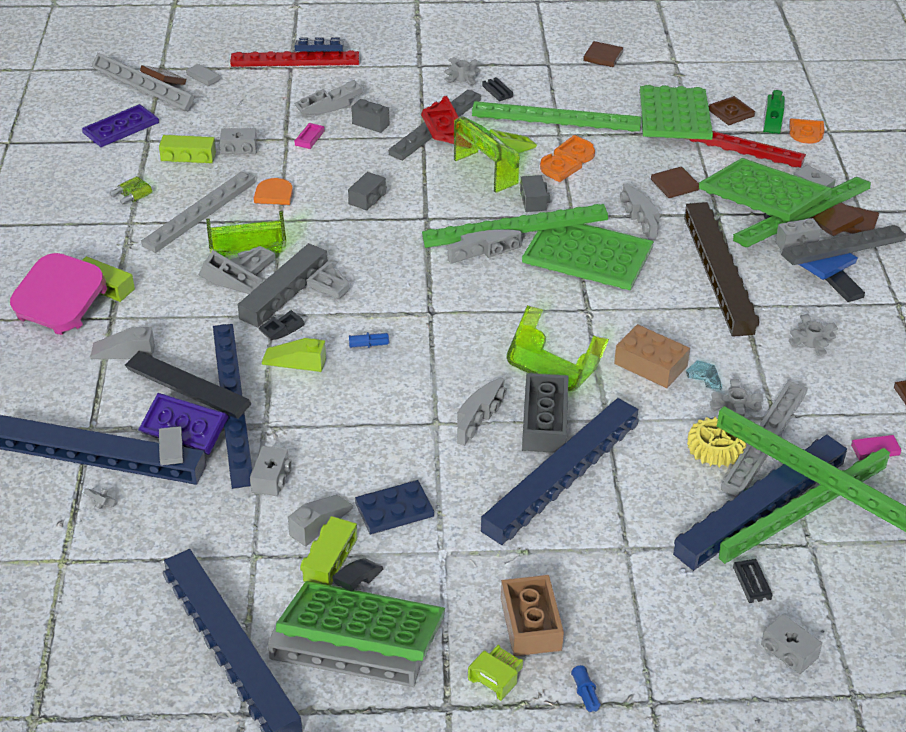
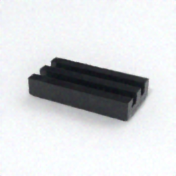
(502, 91)
(766, 591)

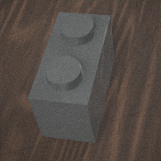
(370, 115)
(367, 191)
(534, 193)

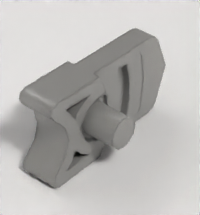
(100, 498)

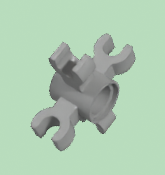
(462, 71)
(813, 334)
(736, 399)

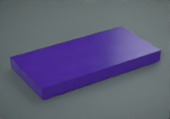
(120, 125)
(198, 424)

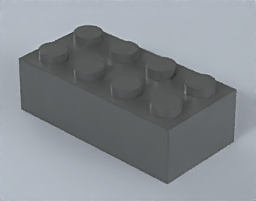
(545, 412)

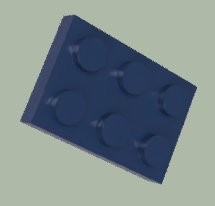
(319, 44)
(394, 507)

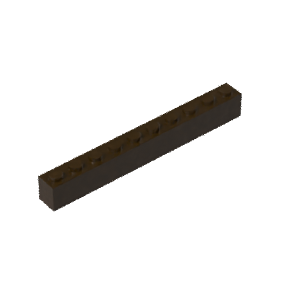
(721, 270)

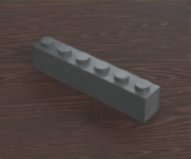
(281, 285)

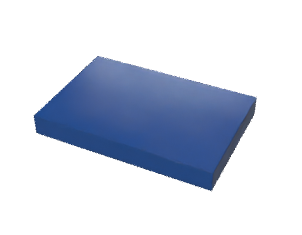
(829, 266)

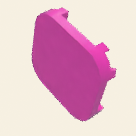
(58, 292)

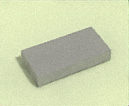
(203, 74)
(170, 445)

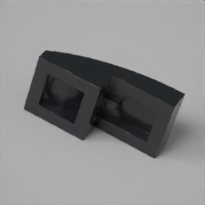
(279, 328)
(357, 572)

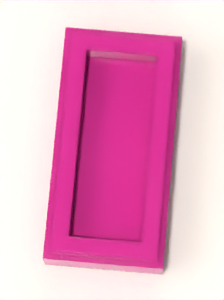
(309, 135)
(866, 446)

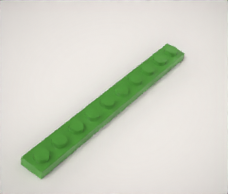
(556, 116)
(523, 223)
(769, 226)
(813, 468)
(796, 509)

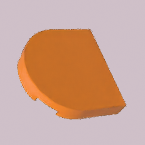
(806, 130)
(577, 148)
(558, 166)
(273, 192)

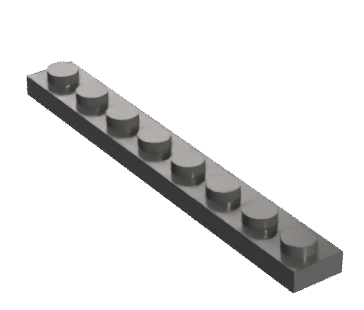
(421, 134)
(843, 245)

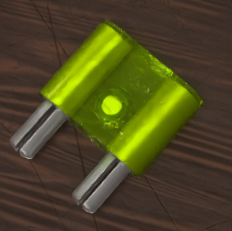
(132, 190)

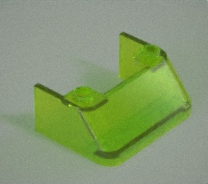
(472, 136)
(244, 237)
(528, 354)

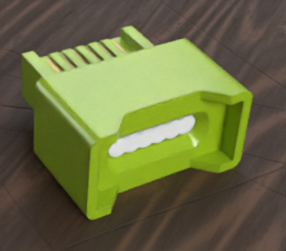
(496, 671)

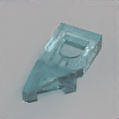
(705, 371)

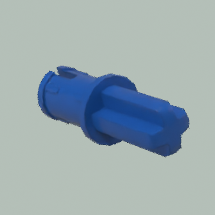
(368, 340)
(586, 688)

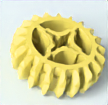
(713, 444)

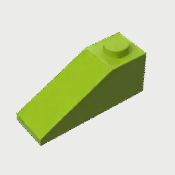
(515, 141)
(298, 354)

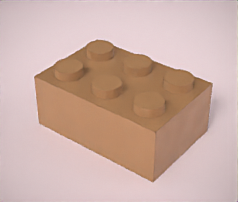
(652, 356)
(531, 615)

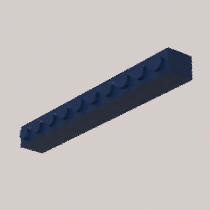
(235, 429)
(97, 449)
(558, 471)
(758, 501)
(231, 645)

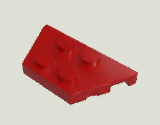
(440, 120)

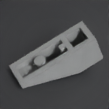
(228, 274)
(124, 344)
(310, 517)

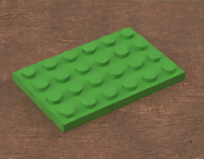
(675, 112)
(765, 189)
(590, 254)
(361, 621)

